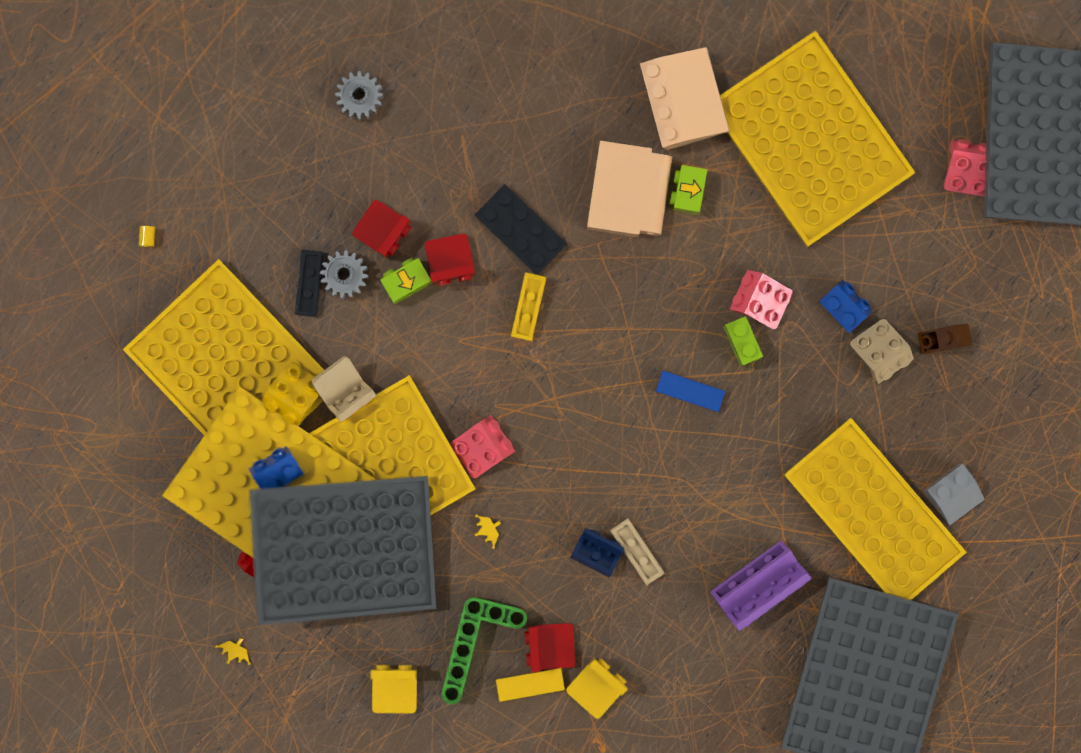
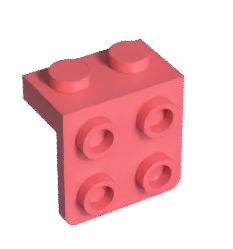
(966, 168)
(761, 299)
(482, 447)

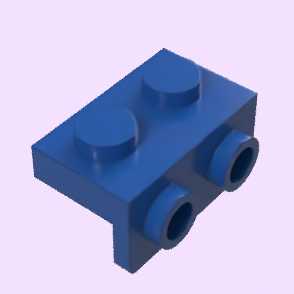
(846, 305)
(276, 469)

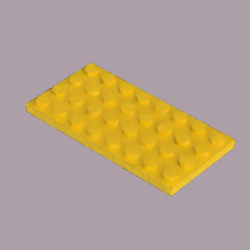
(874, 512)

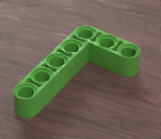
(470, 640)

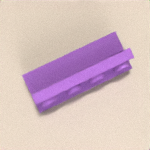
(760, 585)

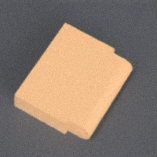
(629, 190)

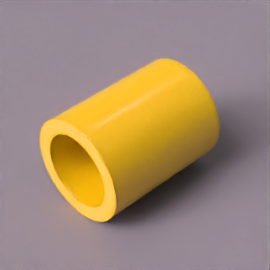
(146, 236)

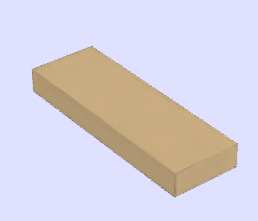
(637, 551)

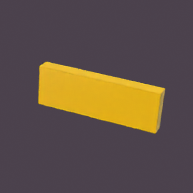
(528, 306)
(530, 684)

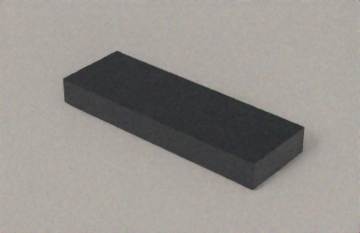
(309, 283)

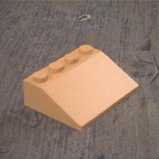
(684, 98)

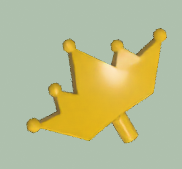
(488, 529)
(234, 651)

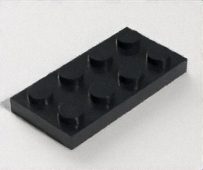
(520, 229)

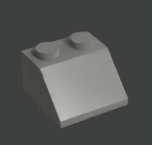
(954, 493)

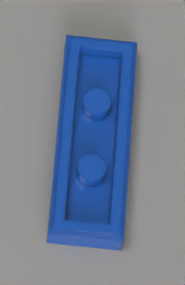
(690, 391)

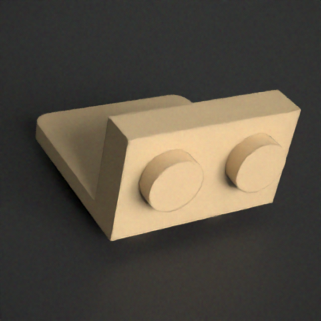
(882, 350)
(342, 389)

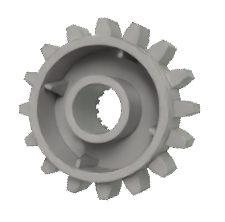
(351, 87)
(341, 263)

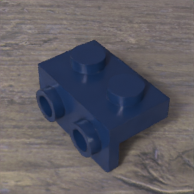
(597, 552)

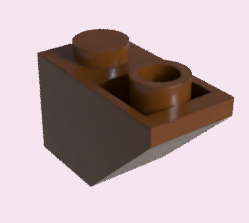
(944, 338)

